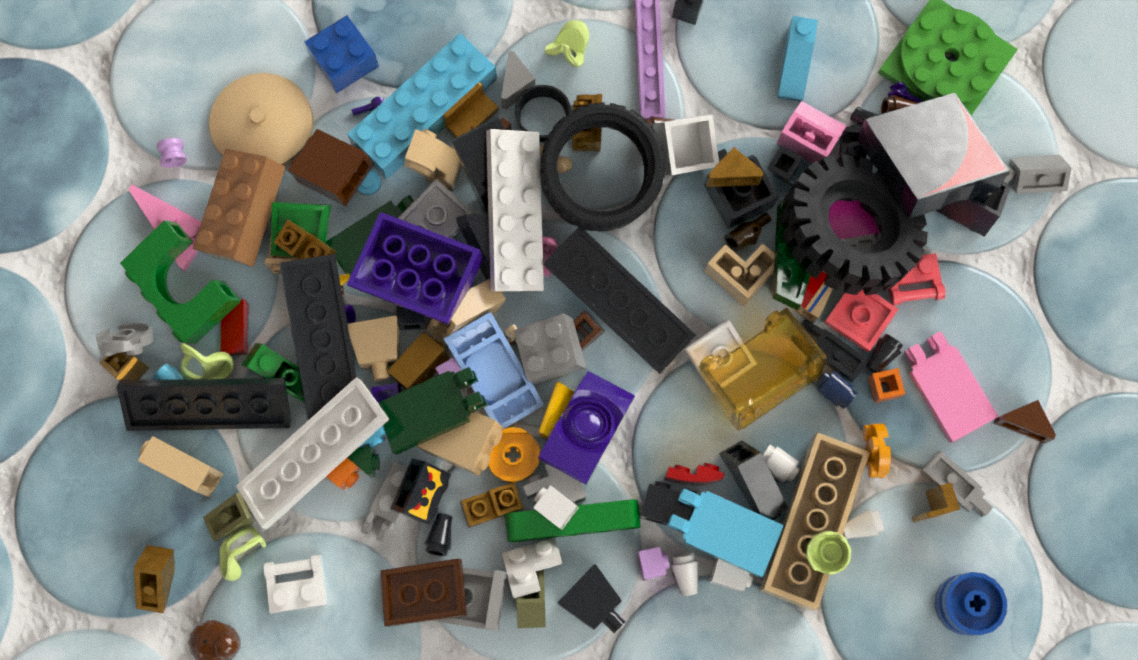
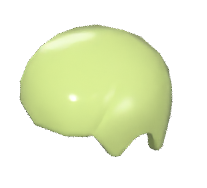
(828, 552)

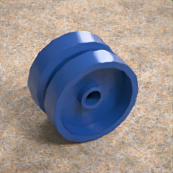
(987, 601)

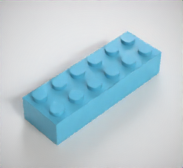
(421, 103)

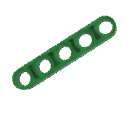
(586, 520)

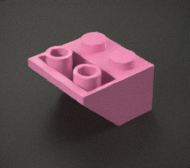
(810, 133)

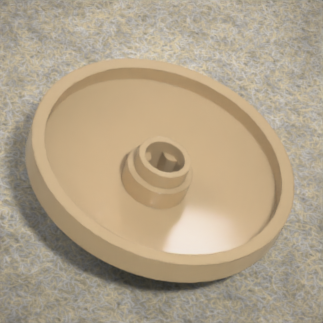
(262, 117)

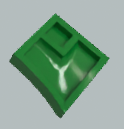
(310, 217)

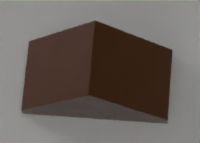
(1028, 421)

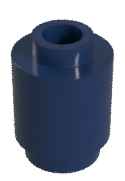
(835, 389)

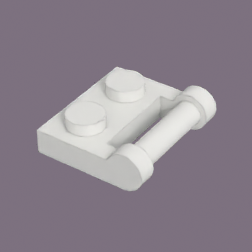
(297, 593)

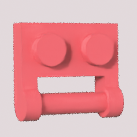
(925, 271)

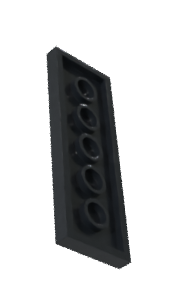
(619, 299)
(318, 329)
(204, 404)

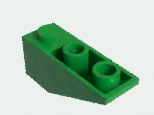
(270, 364)

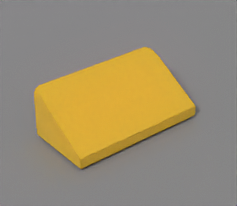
(558, 402)

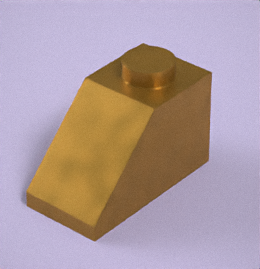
(154, 578)

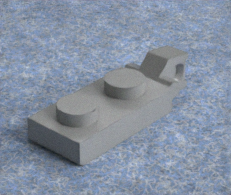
(967, 491)

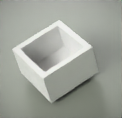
(688, 144)

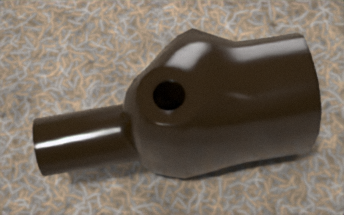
(746, 233)

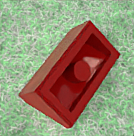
(235, 330)

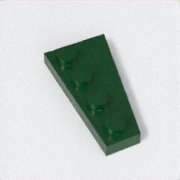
(789, 276)

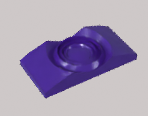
(586, 427)

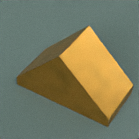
(734, 171)
(124, 366)

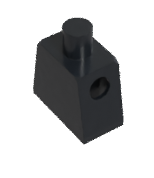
(593, 601)

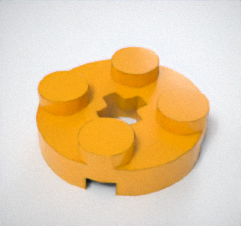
(880, 454)
(524, 466)

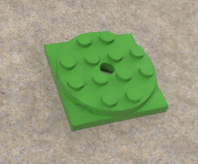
(922, 63)

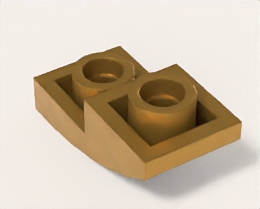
(301, 243)
(491, 505)

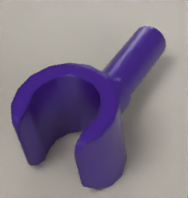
(900, 90)
(375, 102)

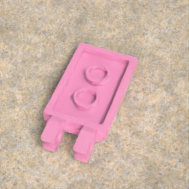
(949, 388)

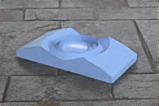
(498, 370)

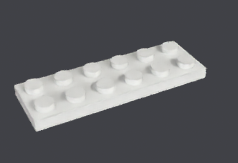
(514, 211)
(312, 453)

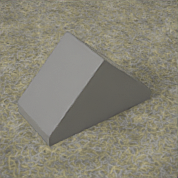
(516, 80)

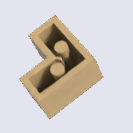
(740, 277)

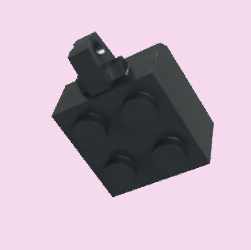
(742, 202)

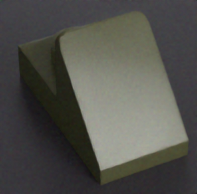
(228, 517)

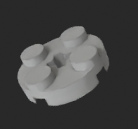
(129, 339)

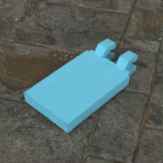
(727, 531)

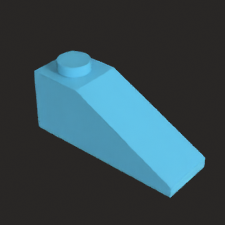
(797, 58)

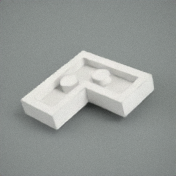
(525, 561)

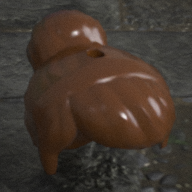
(221, 643)

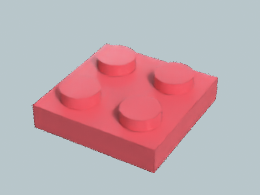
(861, 318)

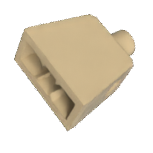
(376, 344)

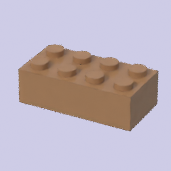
(239, 207)

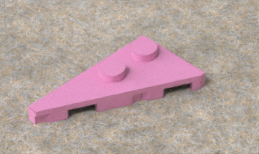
(158, 211)

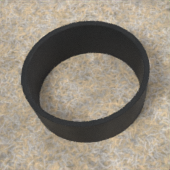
(540, 91)

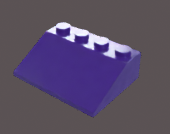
(415, 268)

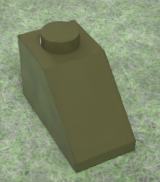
(532, 607)

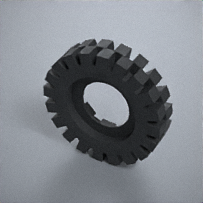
(809, 226)

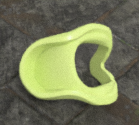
(573, 37)
(215, 366)
(229, 567)

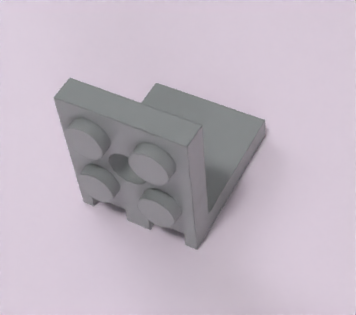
(487, 599)

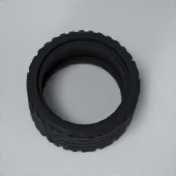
(618, 119)

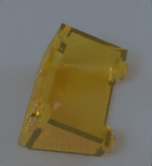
(764, 369)

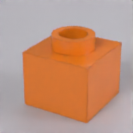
(892, 380)
(344, 474)

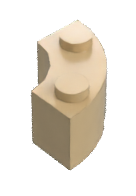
(433, 159)

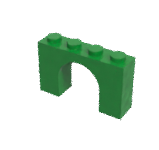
(149, 268)

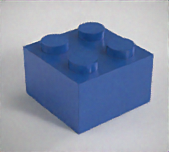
(341, 53)

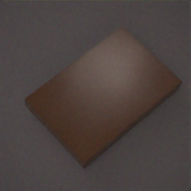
(423, 592)

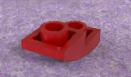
(703, 475)

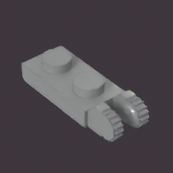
(383, 502)

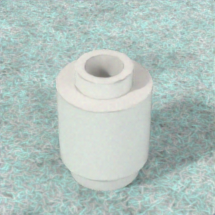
(780, 464)

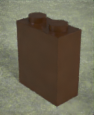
(331, 167)

